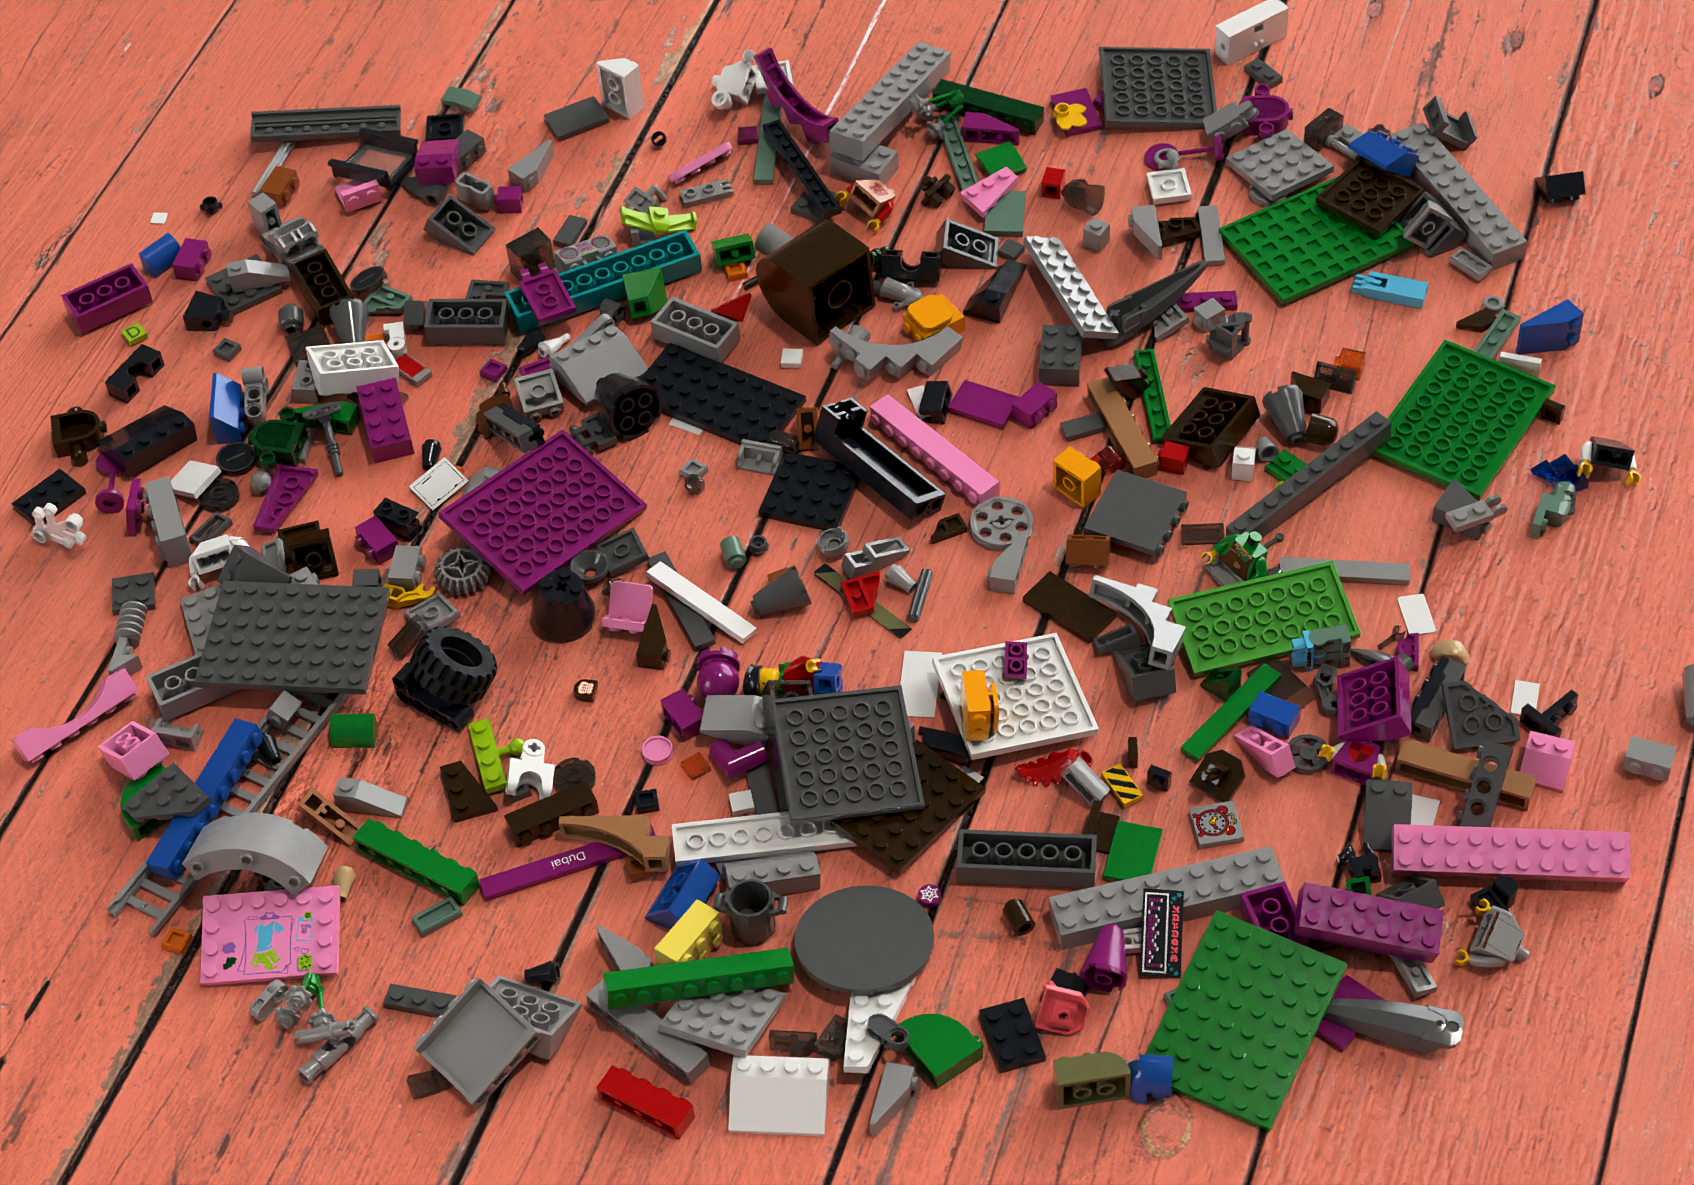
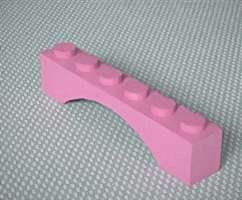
(112, 690)

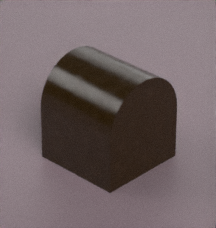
(818, 280)

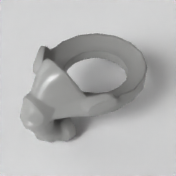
(1172, 162)

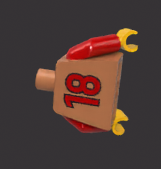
(872, 198)

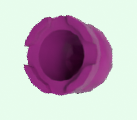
(718, 672)

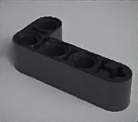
(413, 694)

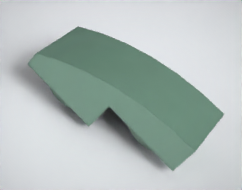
(462, 98)

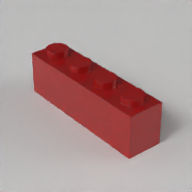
(646, 1101)

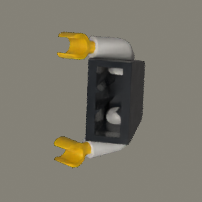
(1608, 454)

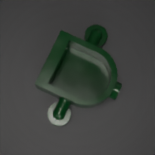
(279, 440)

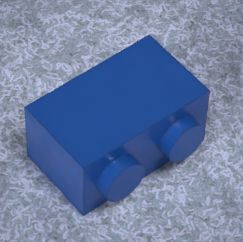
(1274, 715)

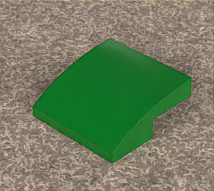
(1000, 157)

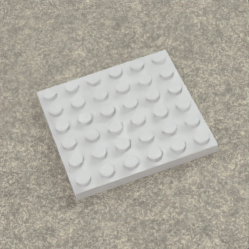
(1031, 710)

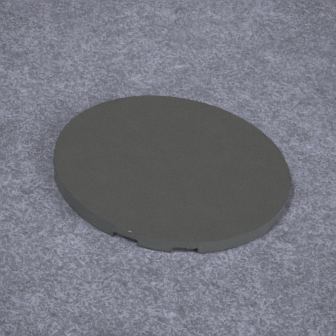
(864, 940)

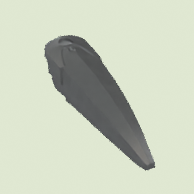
(1149, 302)
(1399, 1023)

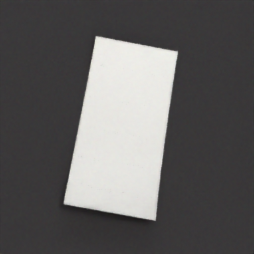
(916, 396)

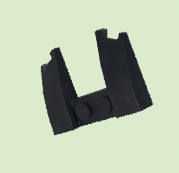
(946, 744)

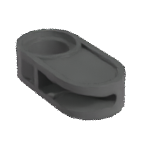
(884, 1028)

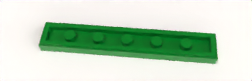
(1153, 396)
(1230, 713)

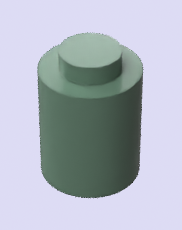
(733, 552)

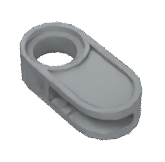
(268, 1000)

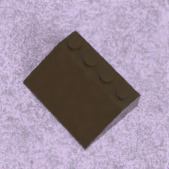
(1213, 424)

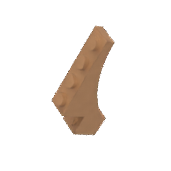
(624, 833)

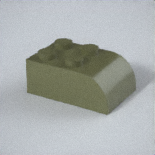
(1090, 1079)

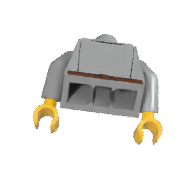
(1496, 940)

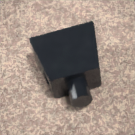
(206, 313)

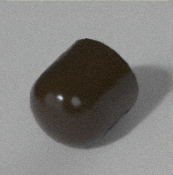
(1321, 430)

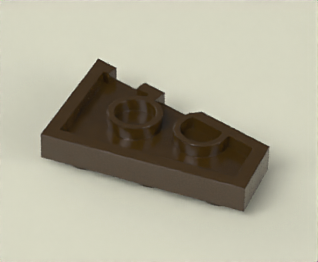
(1178, 229)
(465, 793)

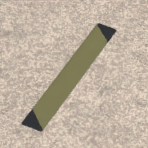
(880, 614)

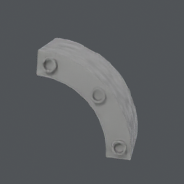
(258, 845)

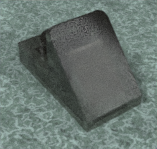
(795, 1041)

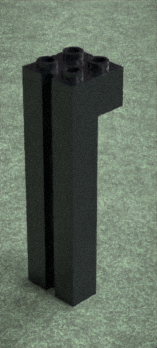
(843, 436)

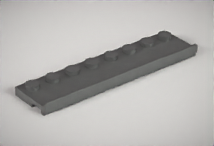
(323, 123)

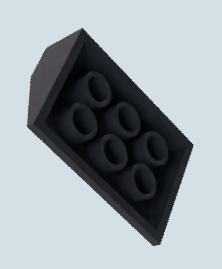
(148, 439)

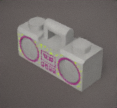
(584, 252)

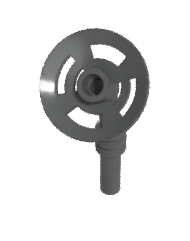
(324, 416)

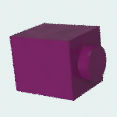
(509, 199)

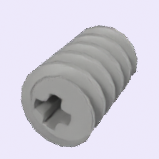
(131, 622)

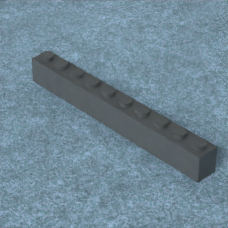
(1314, 477)

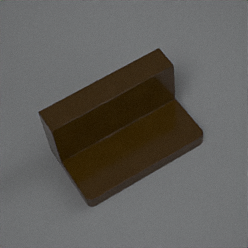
(1102, 825)

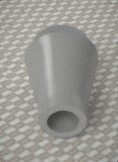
(899, 577)

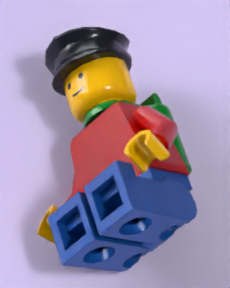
(824, 676)

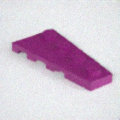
(282, 496)

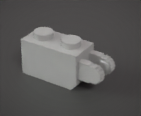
(1230, 120)

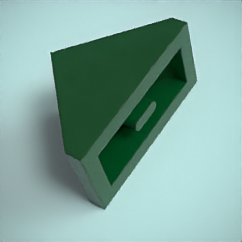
(1223, 682)

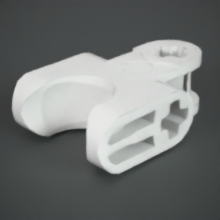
(530, 770)

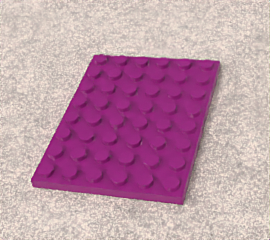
(542, 511)

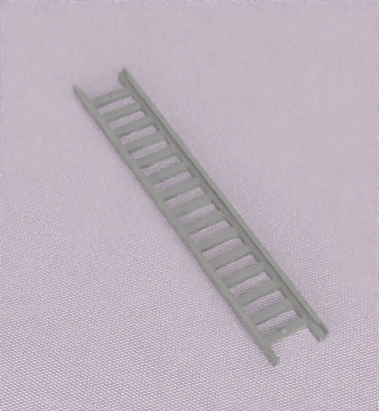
(140, 878)

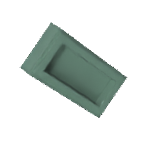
(437, 916)

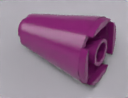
(1106, 961)

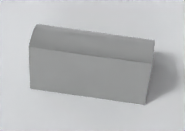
(770, 239)
(1085, 781)

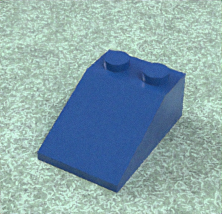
(1551, 330)

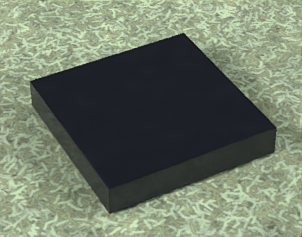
(445, 126)

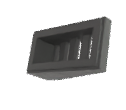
(1118, 639)

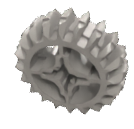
(449, 571)

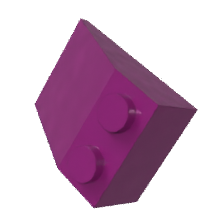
(437, 162)

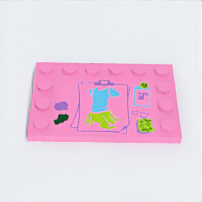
(270, 935)

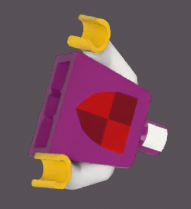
(1356, 760)

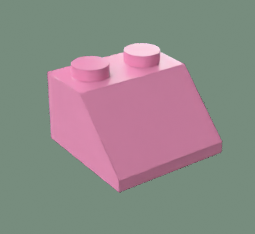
(1548, 760)

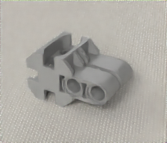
(292, 240)

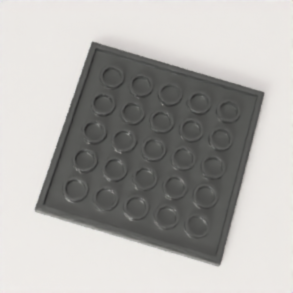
(1156, 87)
(846, 754)

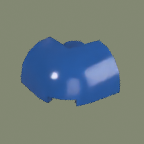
(1151, 1077)

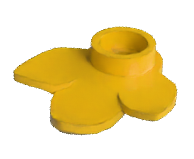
(1069, 115)

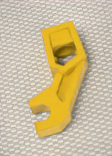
(399, 598)

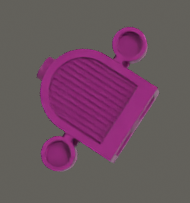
(1272, 116)

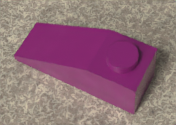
(987, 129)

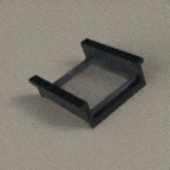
(379, 158)

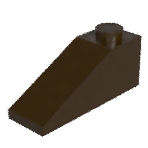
(653, 645)

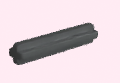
(920, 595)

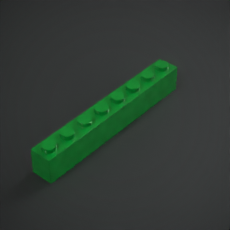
(698, 978)

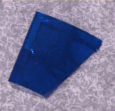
(1561, 470)

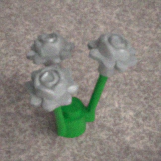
(925, 111)
(299, 999)

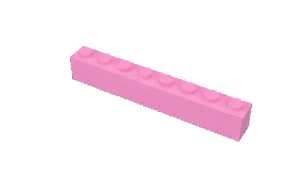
(934, 450)

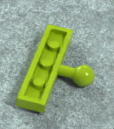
(489, 755)

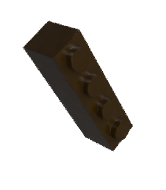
(543, 815)

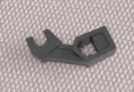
(1326, 674)

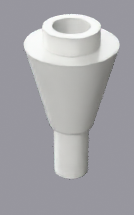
(551, 346)

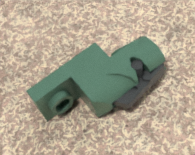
(1554, 507)

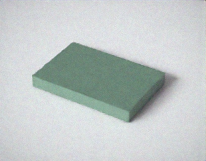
(1007, 215)

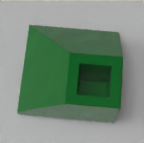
(645, 292)

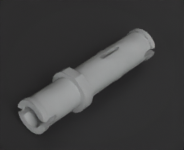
(332, 1031)

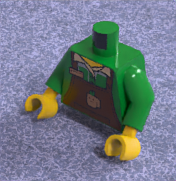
(1242, 555)

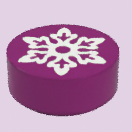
(929, 896)

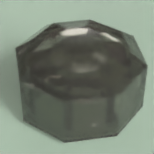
(694, 484)

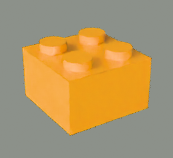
(1077, 477)

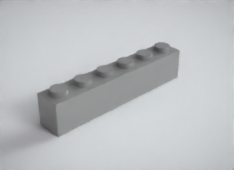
(642, 1027)

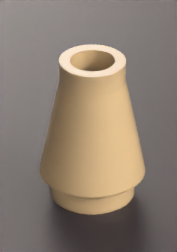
(344, 878)

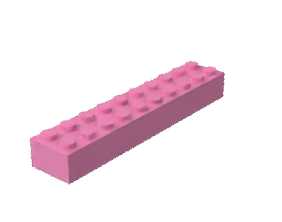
(1510, 853)

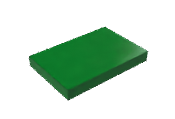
(1132, 851)

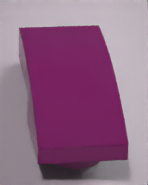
(1015, 660)

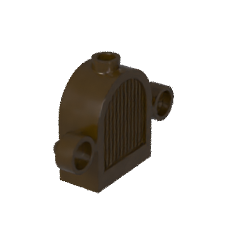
(76, 434)

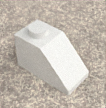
(1243, 463)

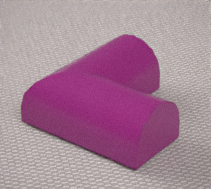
(737, 762)

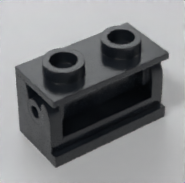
(398, 519)

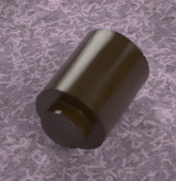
(1018, 917)

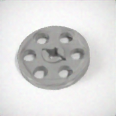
(993, 521)

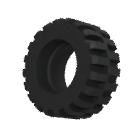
(453, 665)

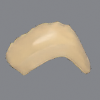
(1452, 650)

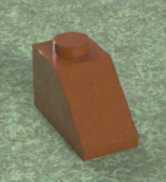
(806, 423)

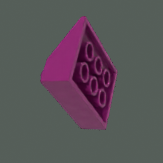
(1374, 702)

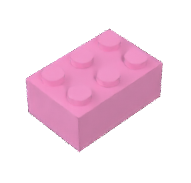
(133, 750)

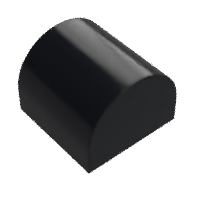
(1506, 889)

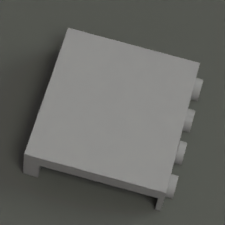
(477, 1041)

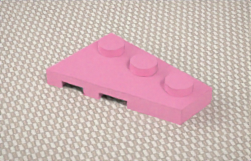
(989, 190)

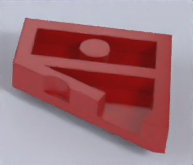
(861, 593)

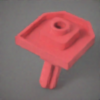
(1062, 1010)

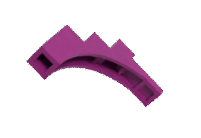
(797, 109)

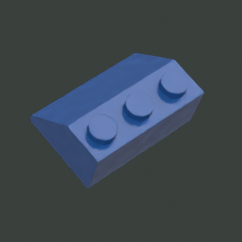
(1385, 152)
(227, 409)
(685, 886)

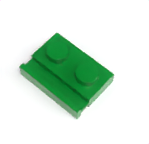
(1284, 465)

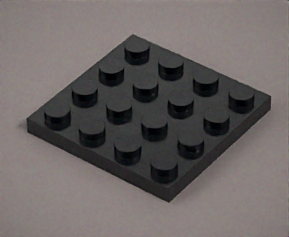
(809, 492)

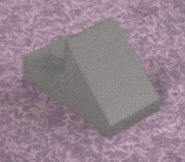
(124, 658)

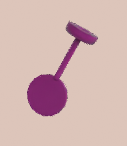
(1150, 153)
(109, 500)

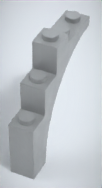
(897, 359)
(1153, 618)

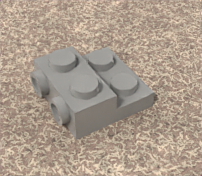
(539, 394)

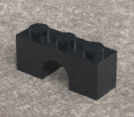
(896, 268)
(123, 381)

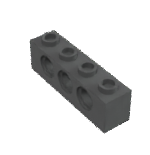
(1501, 756)

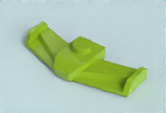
(658, 220)

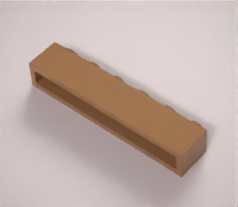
(1122, 428)
(1454, 772)

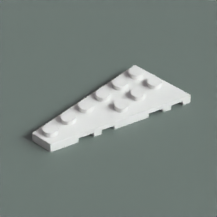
(860, 1046)

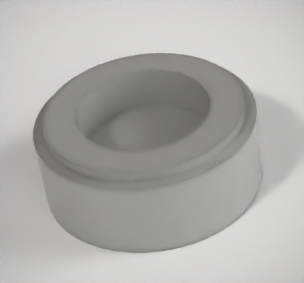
(1493, 303)

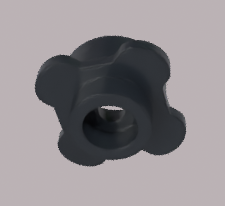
(210, 205)

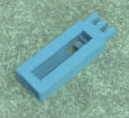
(1390, 289)

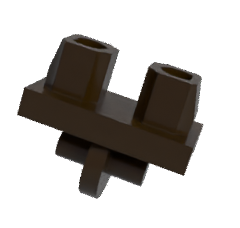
(933, 188)

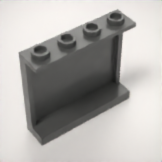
(1138, 513)

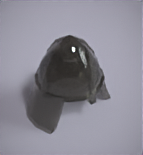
(1084, 196)

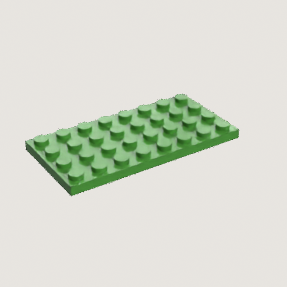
(1260, 617)

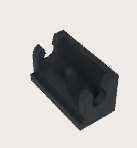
(935, 401)

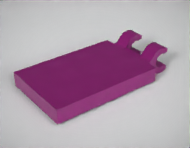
(546, 294)

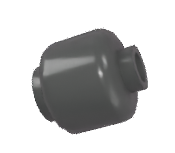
(291, 319)

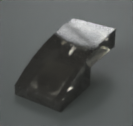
(427, 1083)

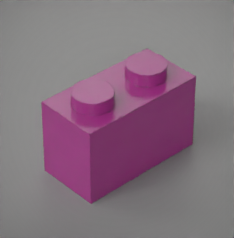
(191, 259)
(1034, 405)
(376, 540)
(682, 714)

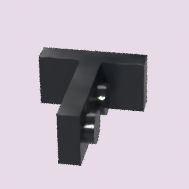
(1548, 721)

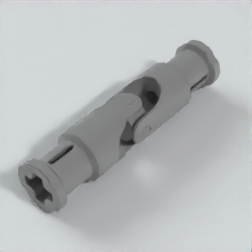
(324, 1058)

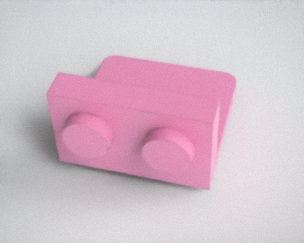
(358, 194)
(628, 607)

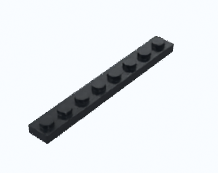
(801, 169)

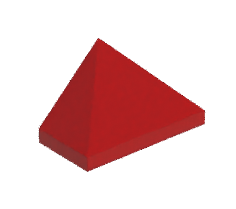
(734, 308)

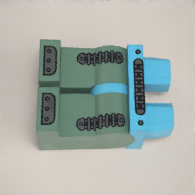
(1322, 646)

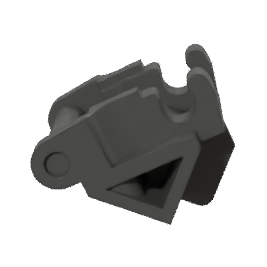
(1225, 336)

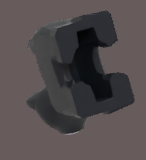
(1362, 865)

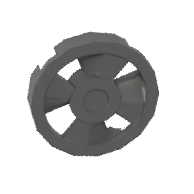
(1307, 753)

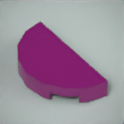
(1410, 647)

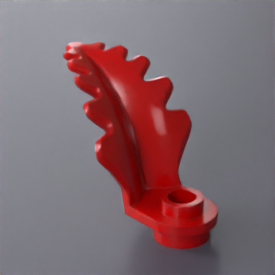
(1050, 768)

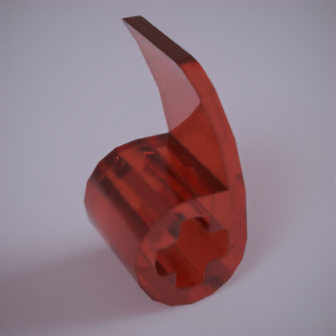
(1109, 459)

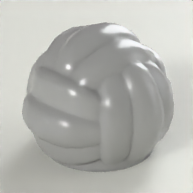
(260, 481)

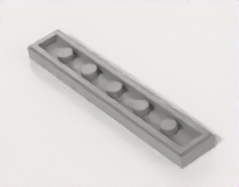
(1356, 570)

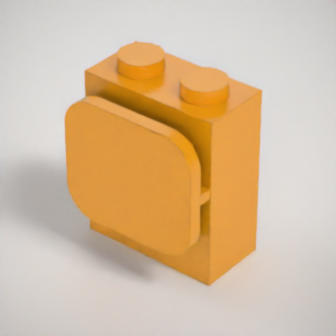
(931, 316)
(978, 705)

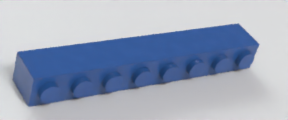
(216, 782)

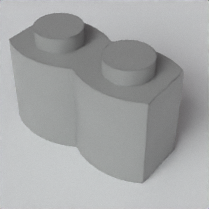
(475, 191)

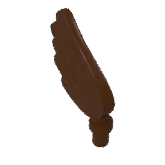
(490, 403)

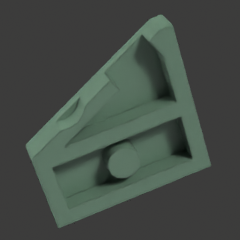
(387, 301)

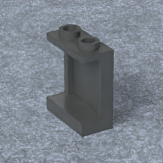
(1448, 127)

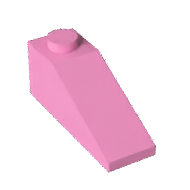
(1267, 750)

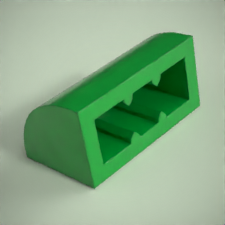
(353, 730)

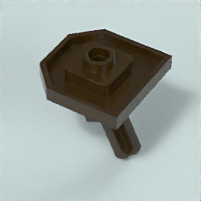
(1219, 775)

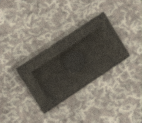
(1341, 378)

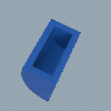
(159, 255)

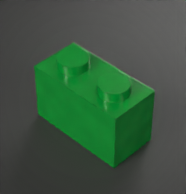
(733, 250)

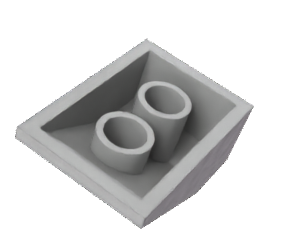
(735, 718)

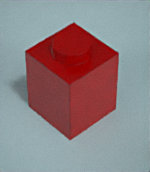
(1053, 183)
(1174, 457)

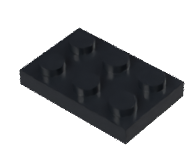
(55, 489)
(1012, 1035)

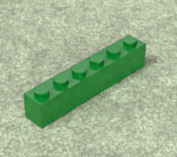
(416, 861)

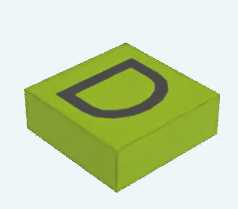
(134, 334)

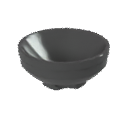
(590, 561)

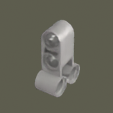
(257, 387)

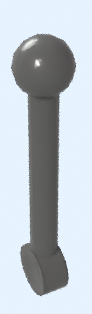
(1278, 538)

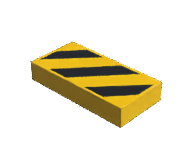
(1122, 785)

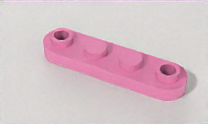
(694, 166)

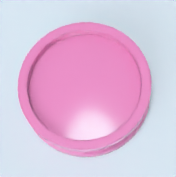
(657, 750)

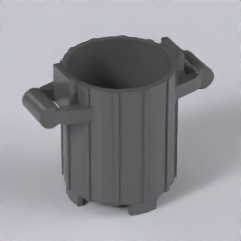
(751, 910)

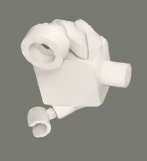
(735, 82)
(211, 556)

